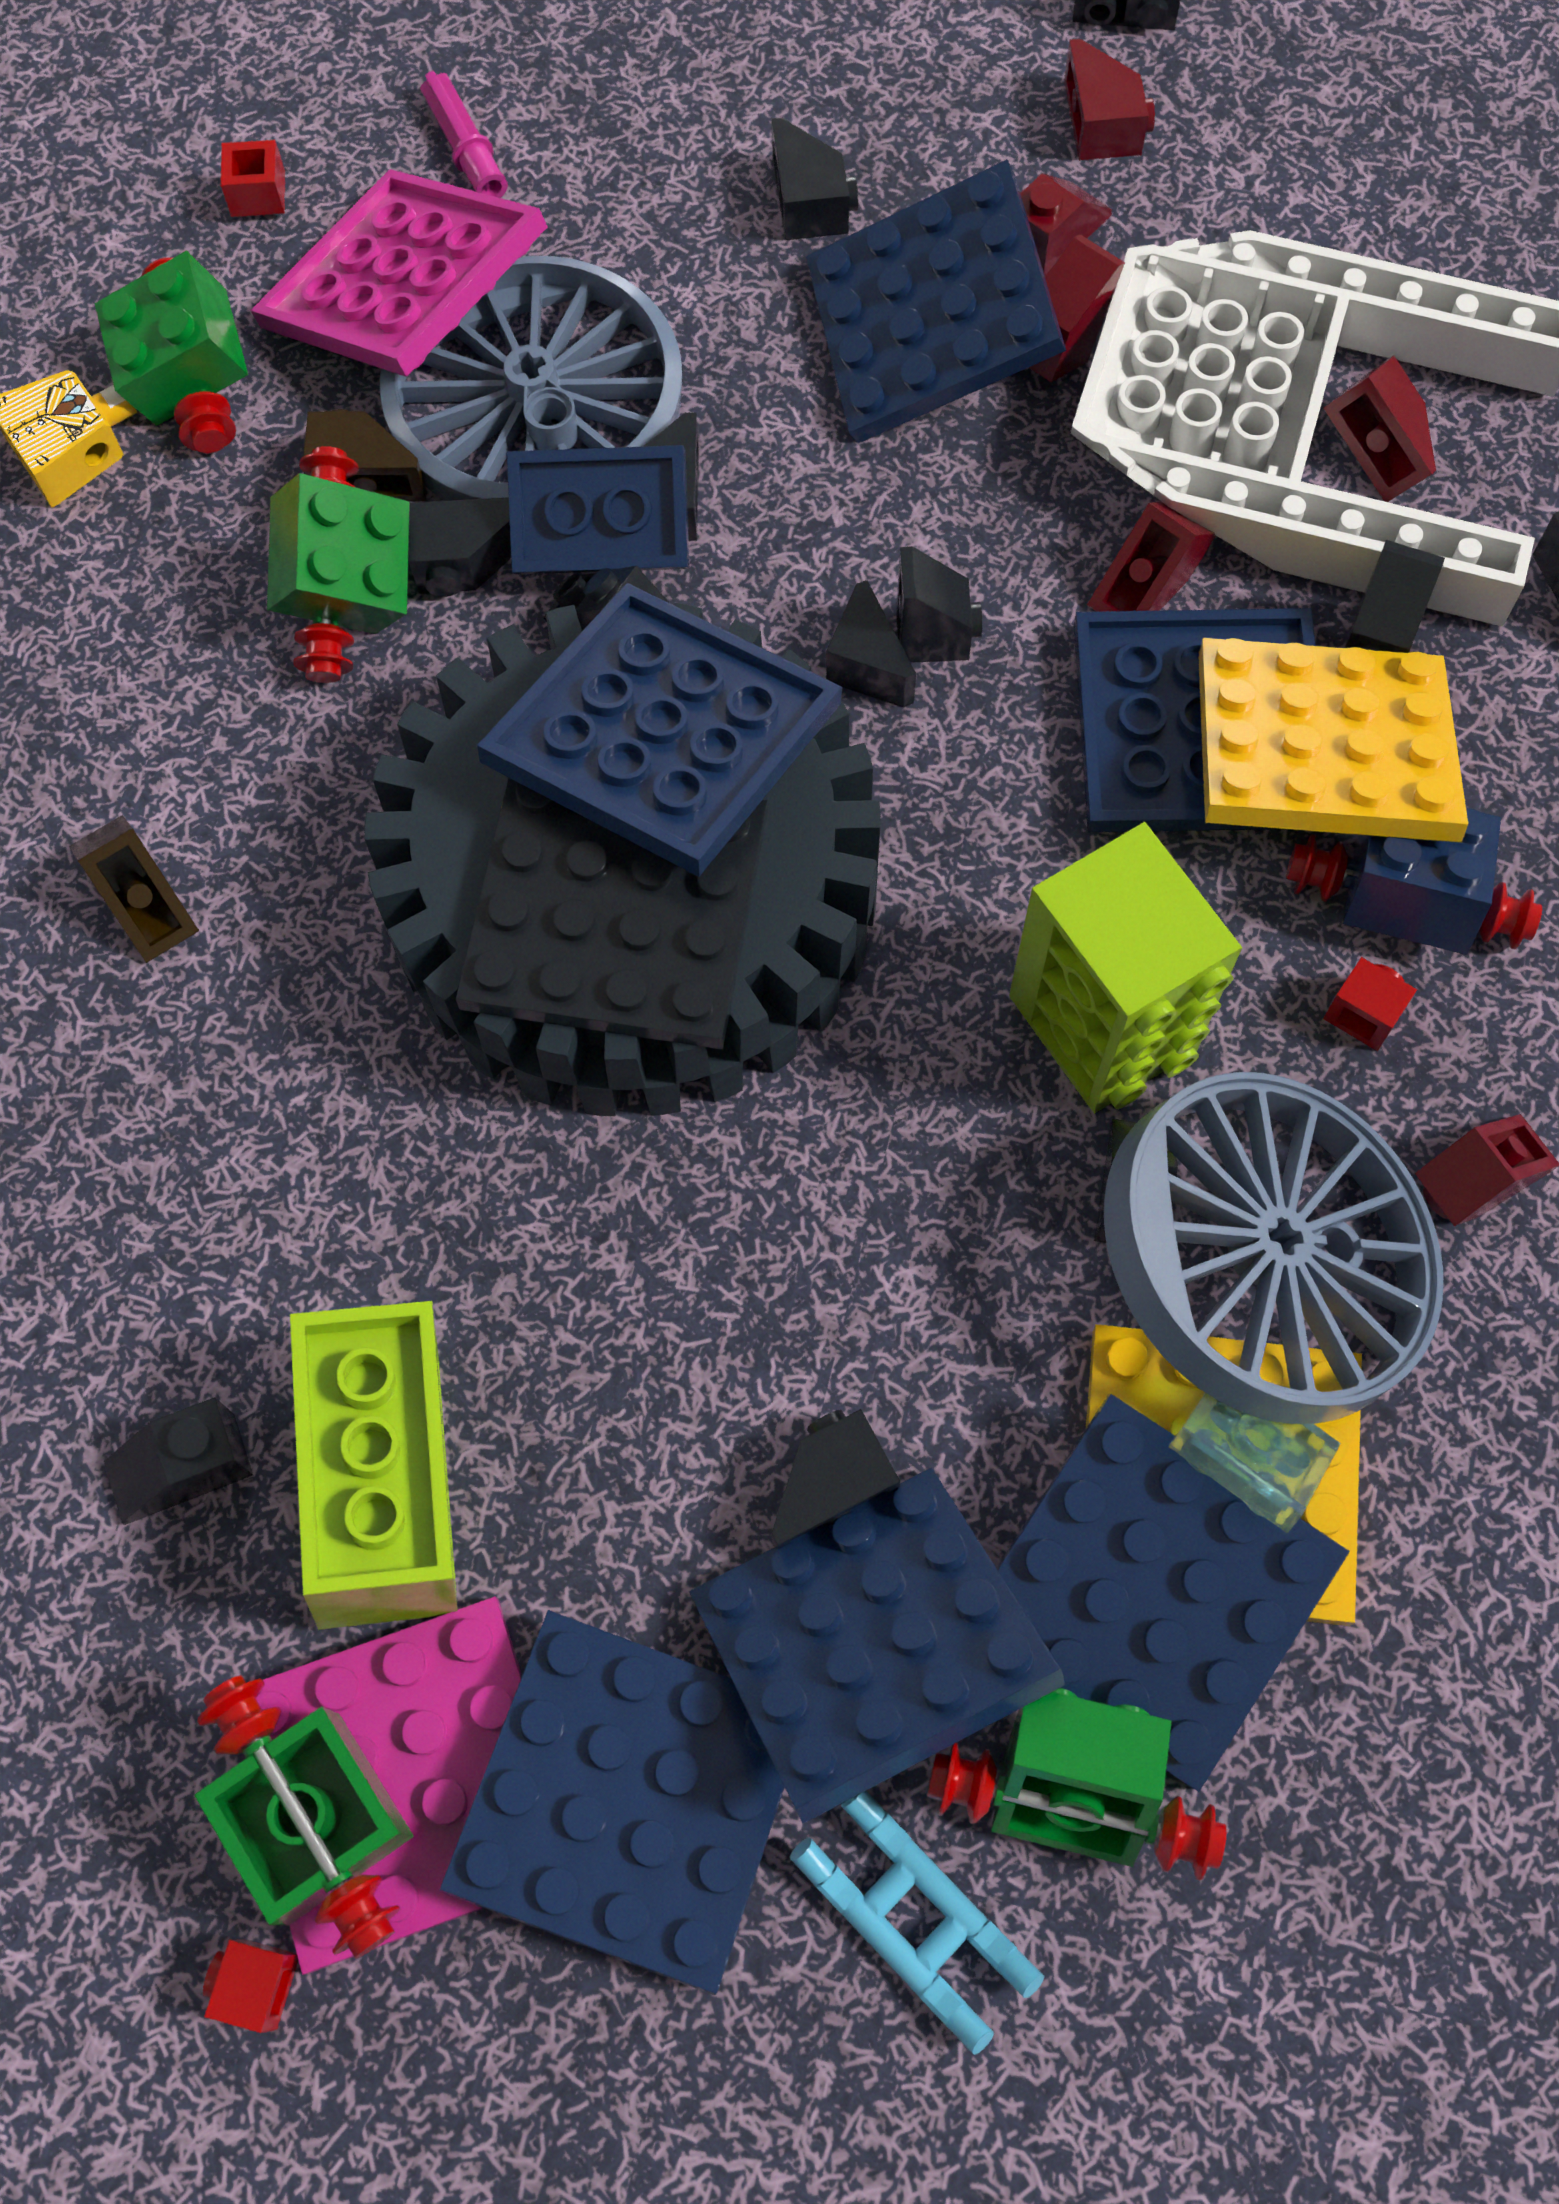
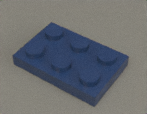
(598, 509)

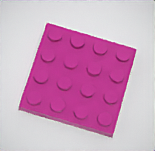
(399, 271)
(428, 1722)

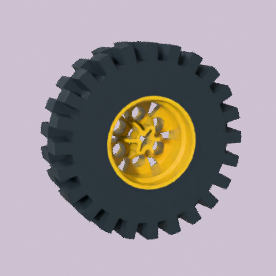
(802, 923)

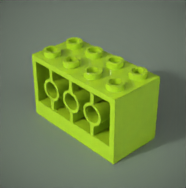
(1121, 968)
(371, 1465)

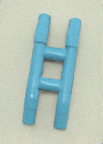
(961, 1921)

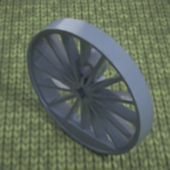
(534, 381)
(1272, 1245)

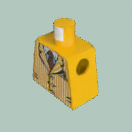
(62, 432)

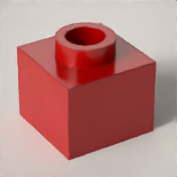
(253, 178)
(1370, 1003)
(249, 1985)

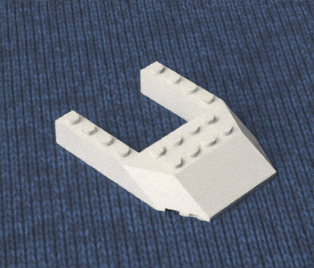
(1220, 378)

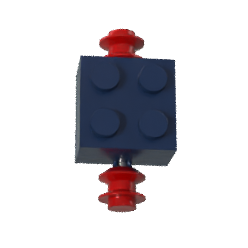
(1422, 887)

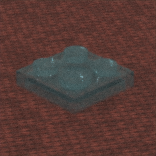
(1257, 1459)

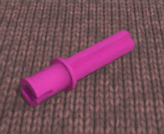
(470, 149)

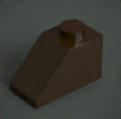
(382, 460)
(134, 888)

